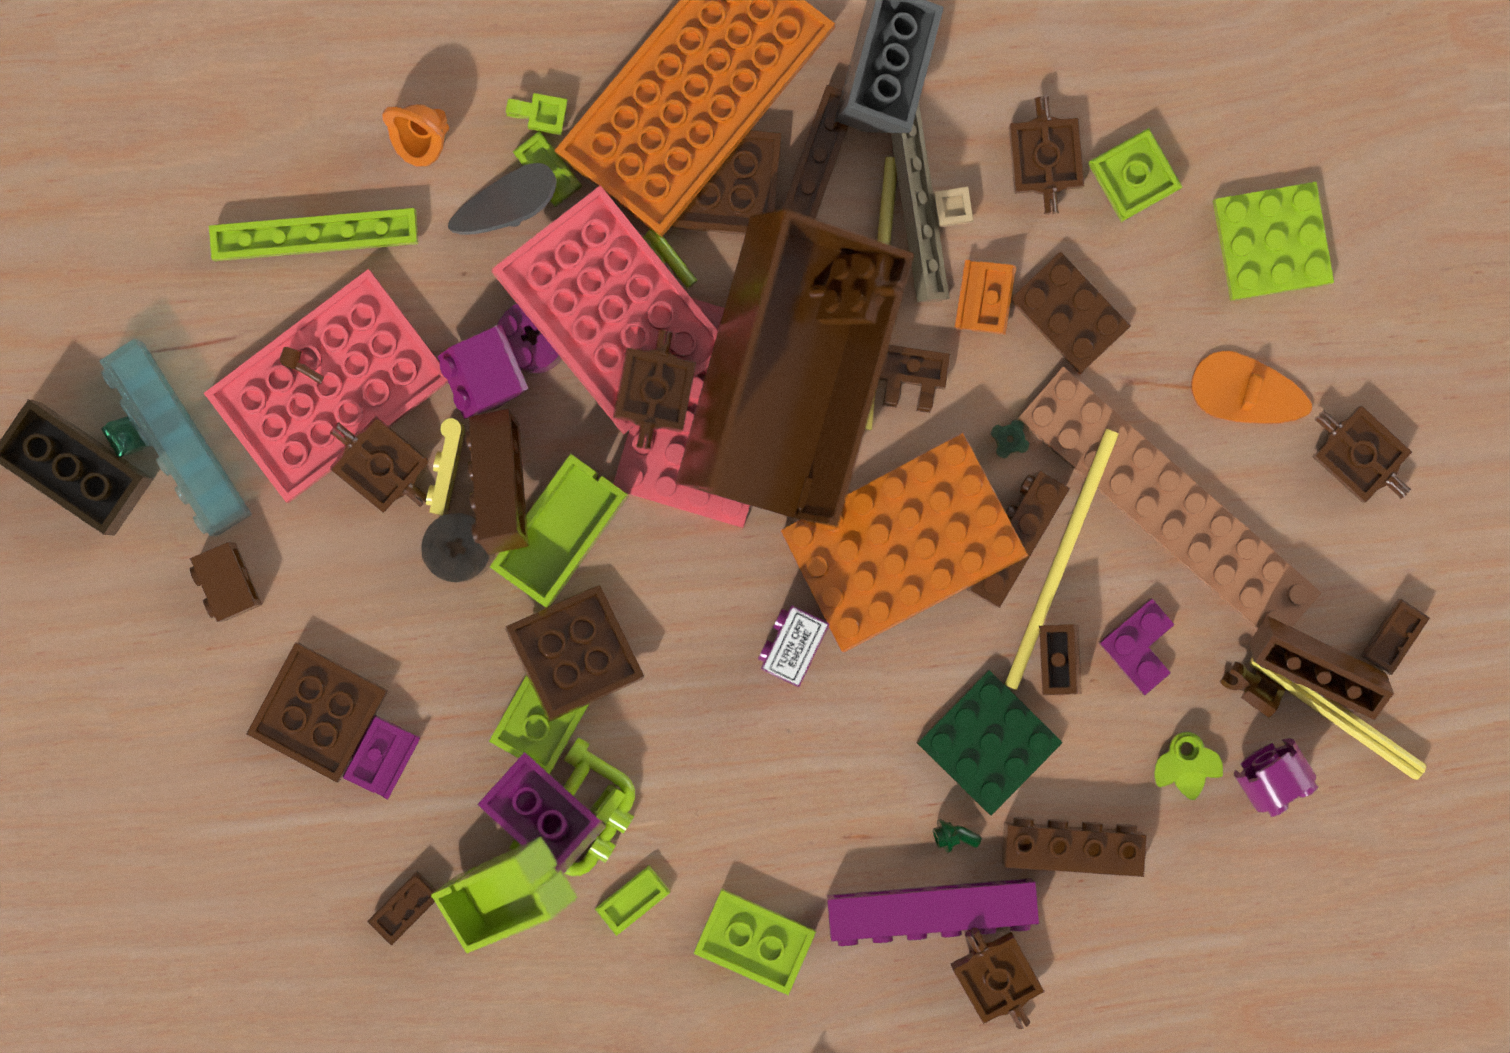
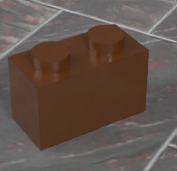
(224, 582)
(1060, 659)

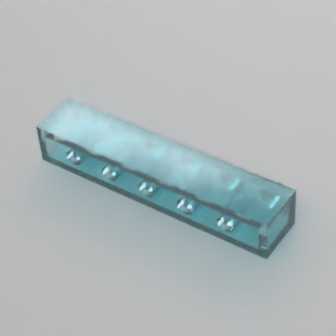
(175, 438)

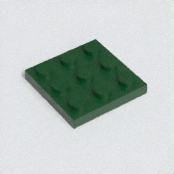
(989, 742)

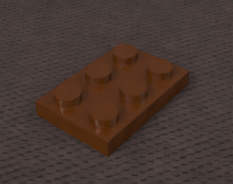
(1070, 312)

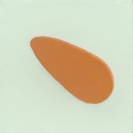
(1246, 391)

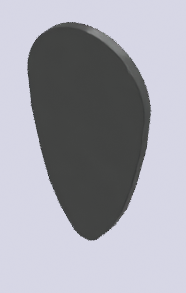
(506, 201)

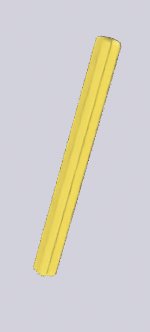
(1351, 724)

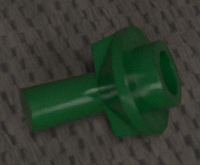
(948, 836)

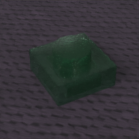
(123, 436)

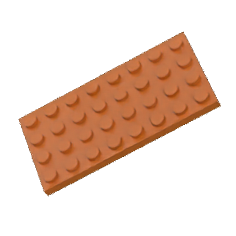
(690, 100)

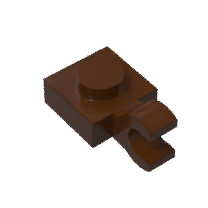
(1258, 688)

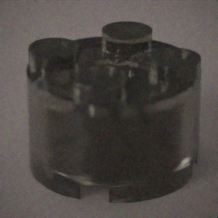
(440, 556)

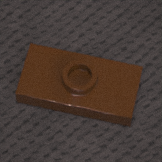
(1395, 636)
(403, 908)

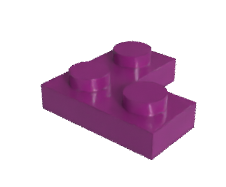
(1130, 645)

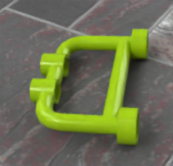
(619, 820)

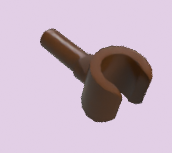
(290, 359)

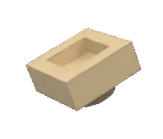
(953, 207)

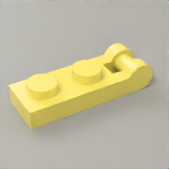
(446, 465)

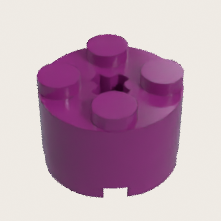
(530, 357)
(1276, 777)

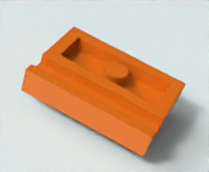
(985, 297)

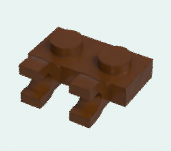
(917, 368)

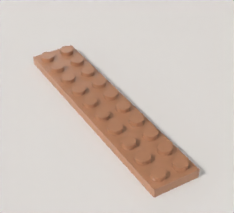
(1169, 504)

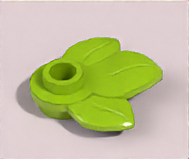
(1187, 770)

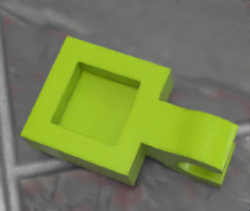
(544, 112)

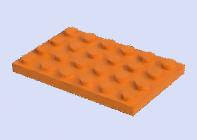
(905, 543)

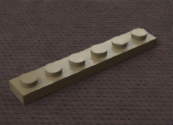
(920, 213)

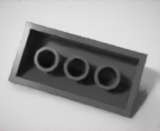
(889, 65)

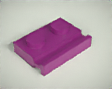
(381, 757)

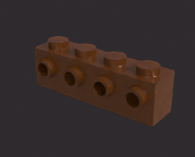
(497, 482)
(1030, 519)
(1321, 668)
(1074, 848)

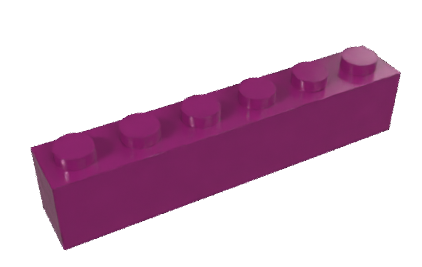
(932, 910)

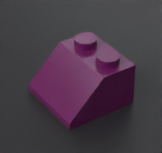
(482, 372)

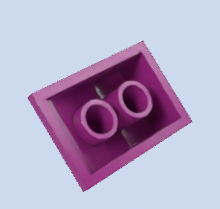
(535, 806)

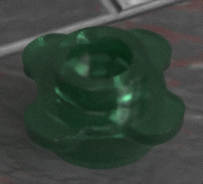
(1015, 430)

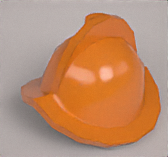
(416, 132)

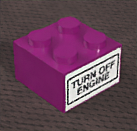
(793, 646)

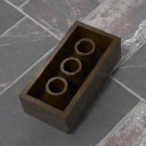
(72, 468)

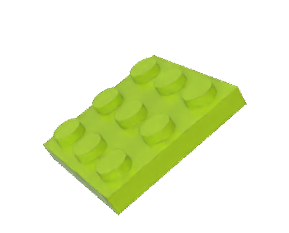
(1273, 241)

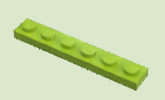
(313, 234)

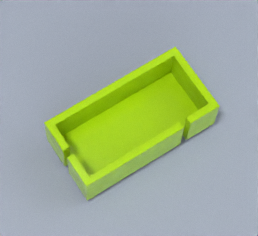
(561, 531)
(504, 896)

